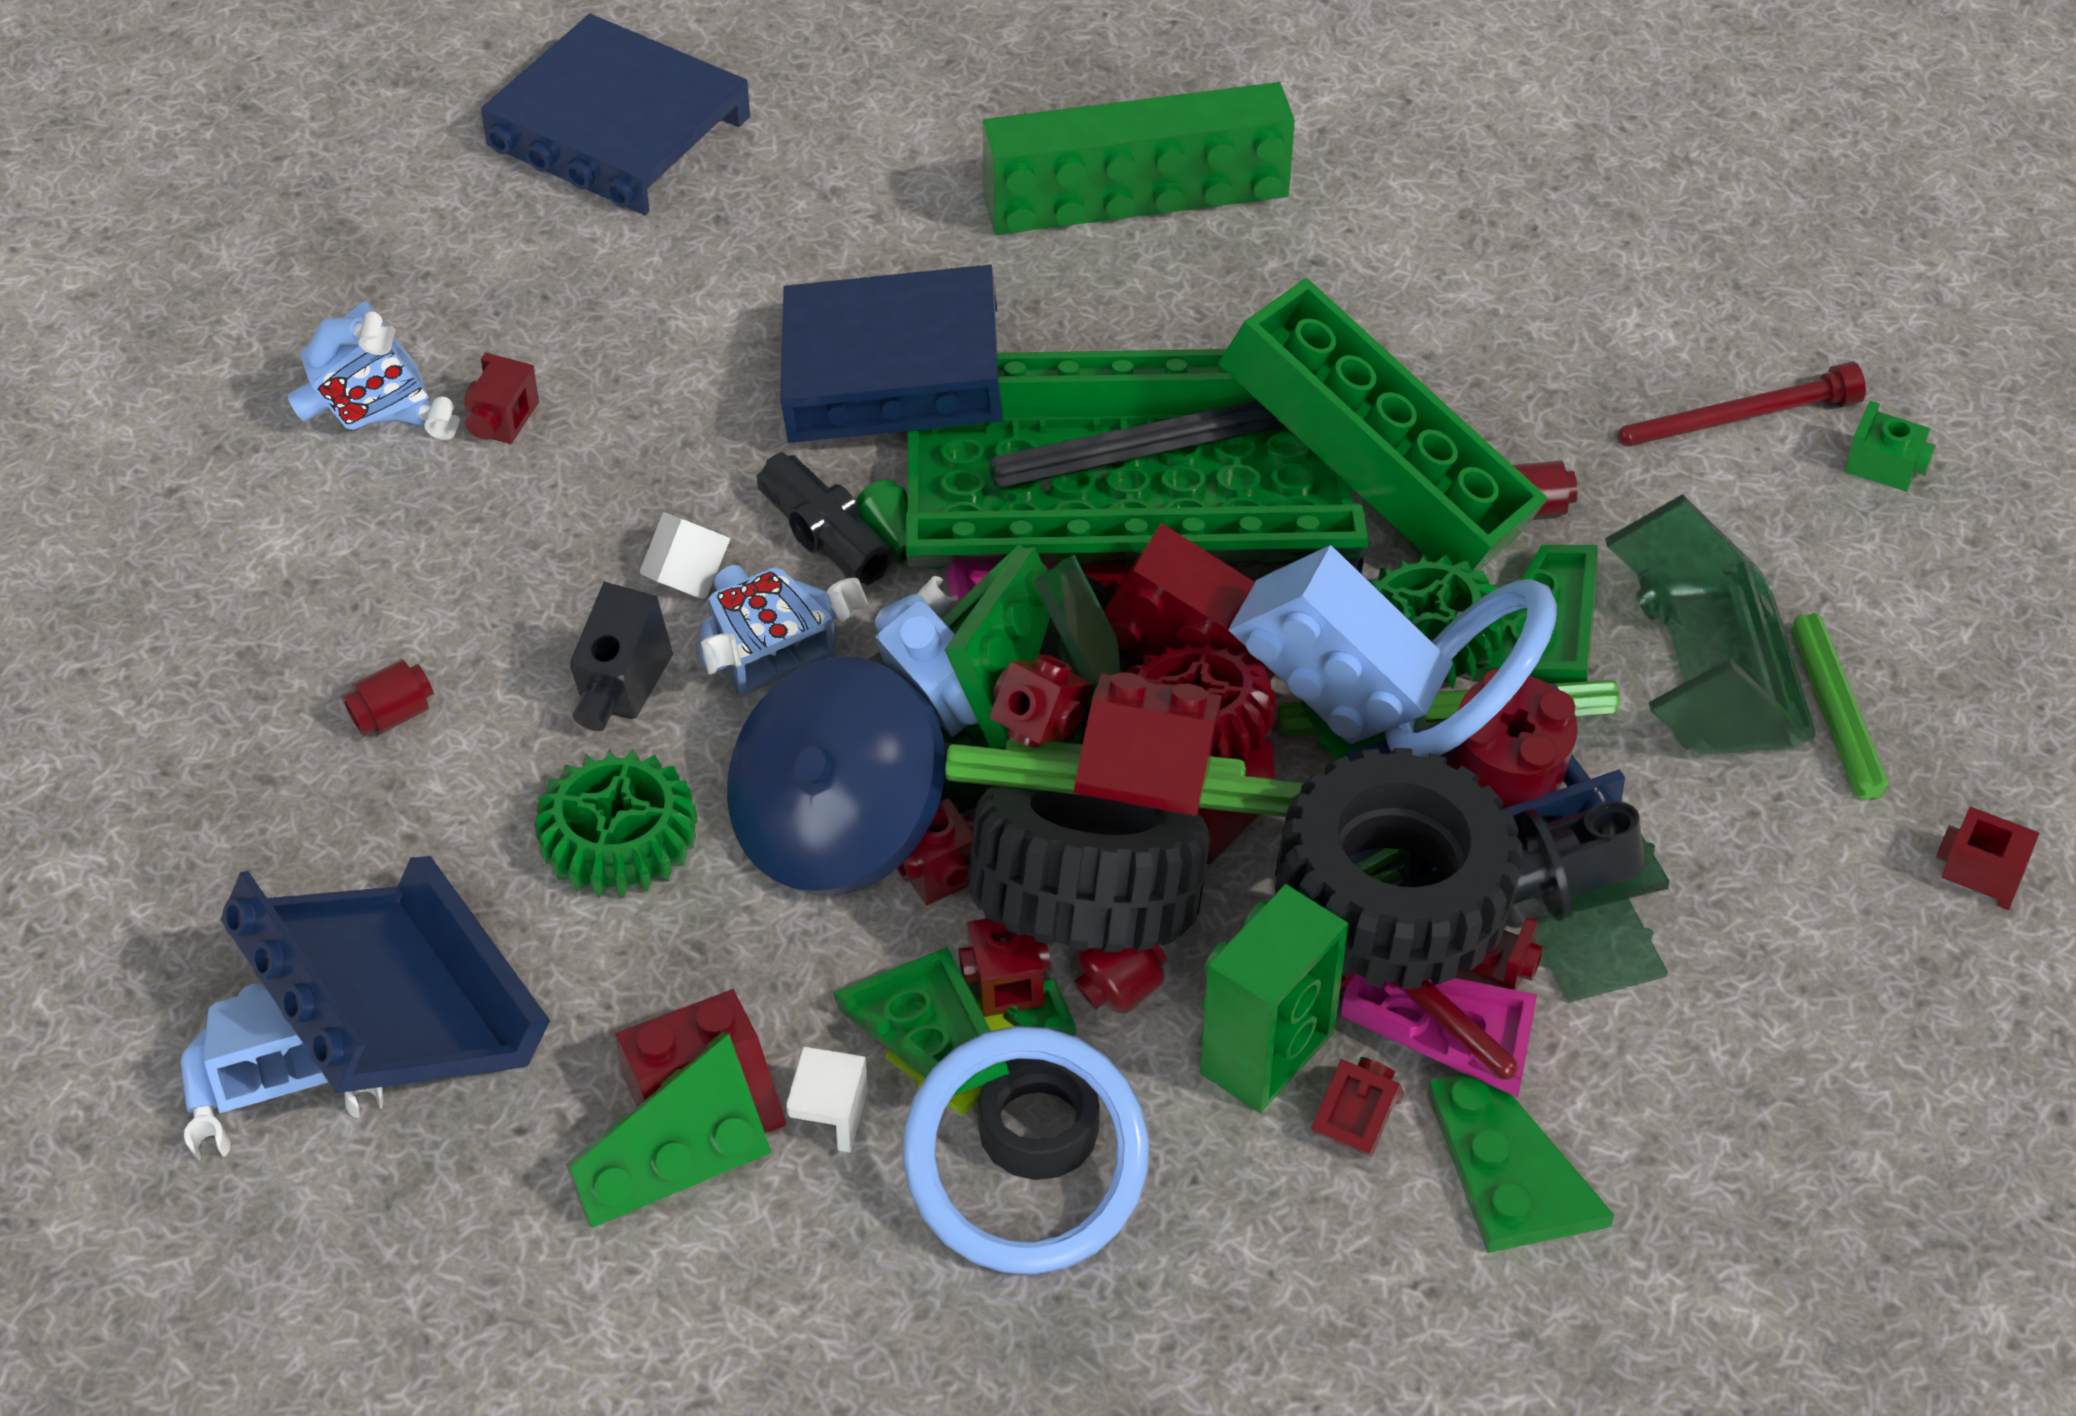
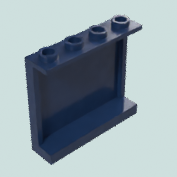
(611, 110)
(890, 354)
(387, 980)

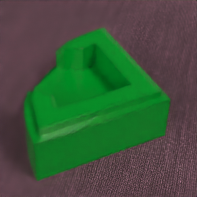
(1051, 1015)

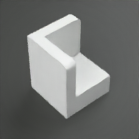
(684, 556)
(830, 1090)

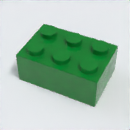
(1271, 996)

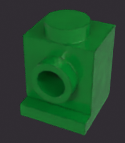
(1889, 449)

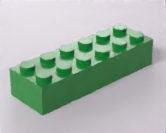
(1137, 158)
(1381, 428)

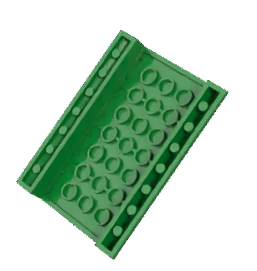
(1231, 497)

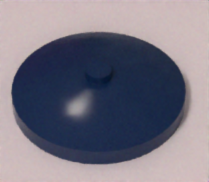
(836, 776)

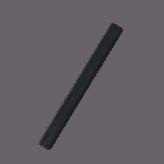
(1131, 444)

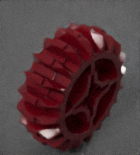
(1245, 690)

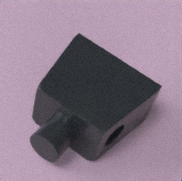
(619, 655)

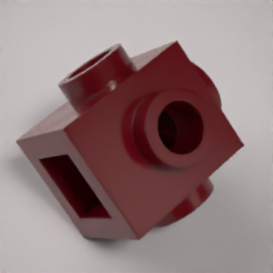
(1040, 701)
(942, 857)
(1003, 967)

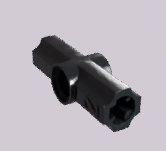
(824, 518)

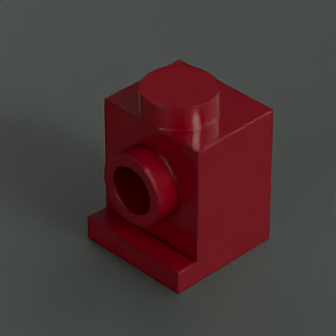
(501, 398)
(1987, 855)

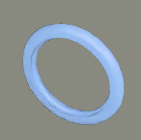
(1505, 683)
(945, 1218)

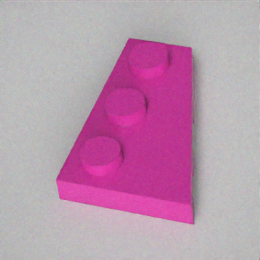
(1497, 1010)

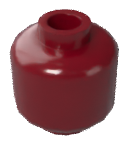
(1119, 977)

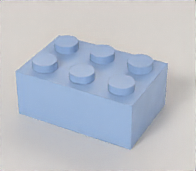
(1340, 646)

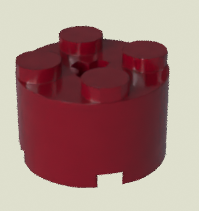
(1524, 745)

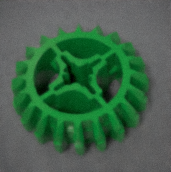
(1431, 599)
(630, 821)

